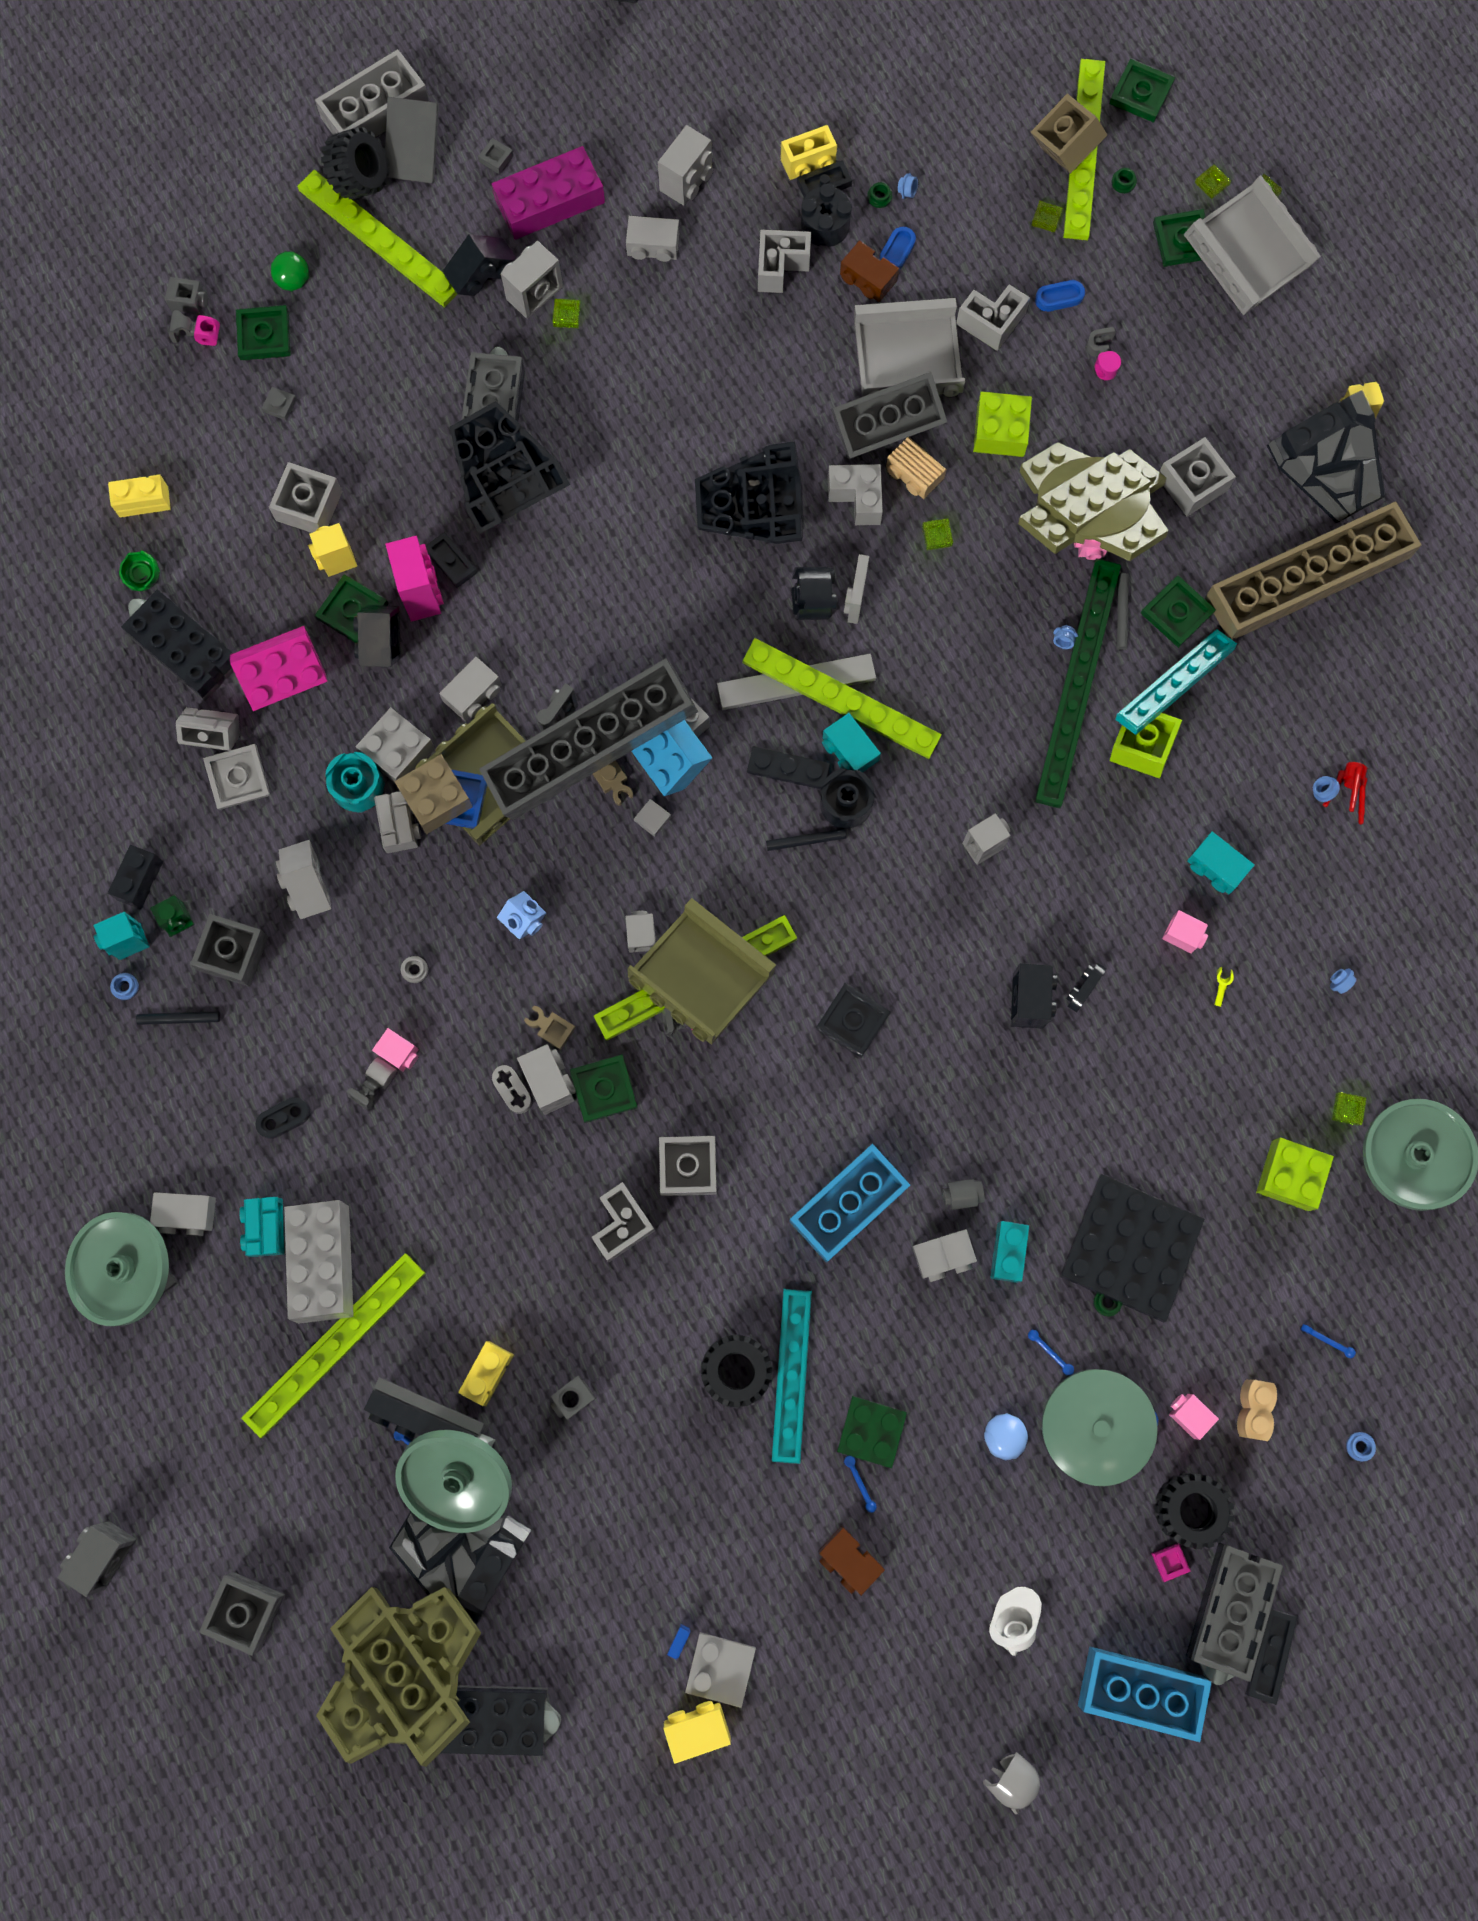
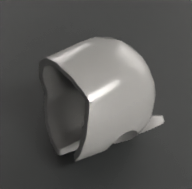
(1018, 1783)

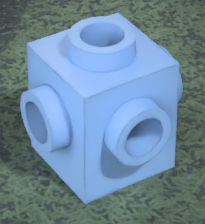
(522, 915)

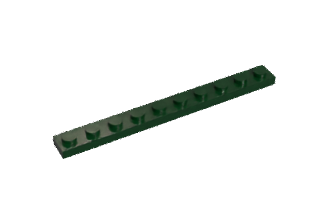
(1077, 684)

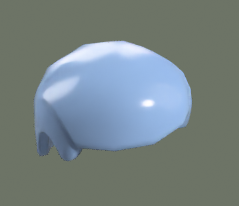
(1006, 1436)

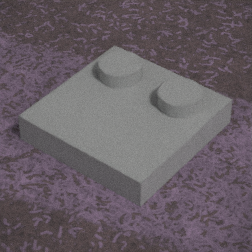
(855, 594)
(236, 776)
(720, 1670)

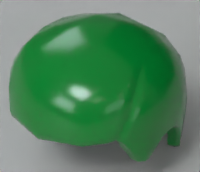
(289, 271)
(137, 566)

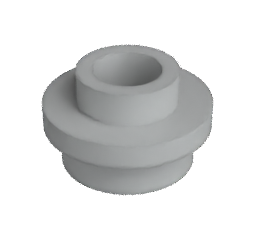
(408, 963)

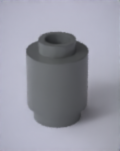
(963, 1194)

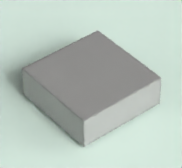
(652, 817)

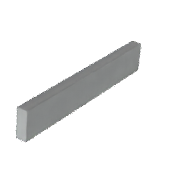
(764, 689)

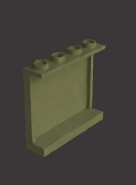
(474, 747)
(701, 972)

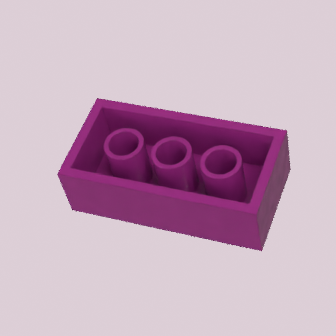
(548, 192)

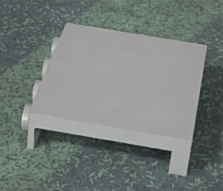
(1252, 245)
(906, 342)

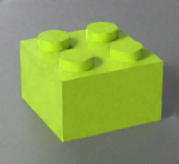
(1002, 424)
(1149, 748)
(1295, 1174)

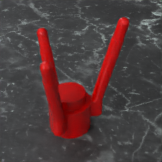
(1354, 778)

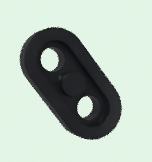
(1079, 995)
(283, 1117)

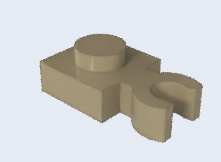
(611, 778)
(553, 1029)

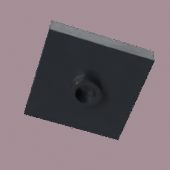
(853, 1020)

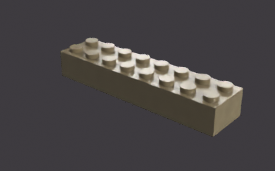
(1313, 571)

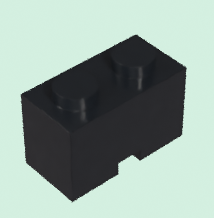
(135, 877)

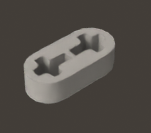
(516, 1085)

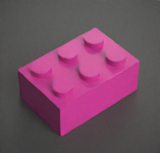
(415, 578)
(278, 668)

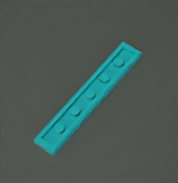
(1175, 681)
(791, 1376)

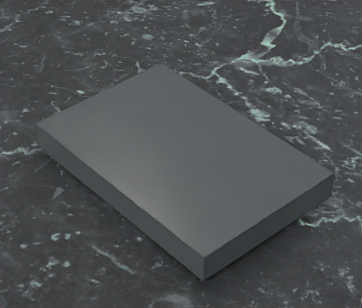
(411, 139)

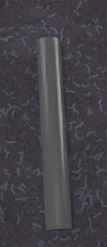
(1122, 613)

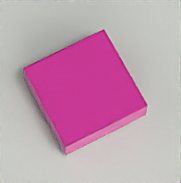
(1171, 1562)

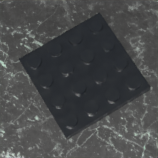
(1132, 1248)

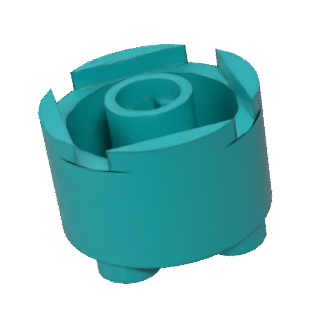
(361, 769)

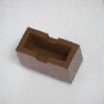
(867, 272)
(856, 1569)

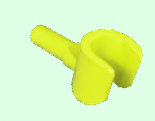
(1222, 986)

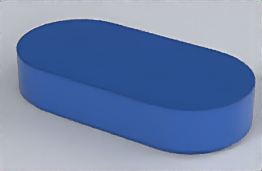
(899, 246)
(1060, 295)

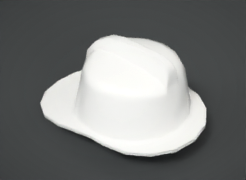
(1016, 1619)

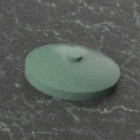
(1420, 1154)
(116, 1269)
(1099, 1427)
(453, 1481)

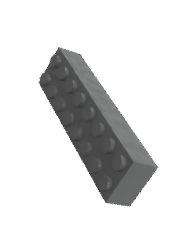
(588, 740)

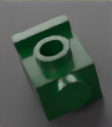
(172, 916)

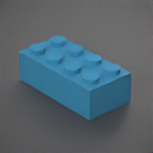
(673, 758)
(849, 1203)
(1144, 1694)

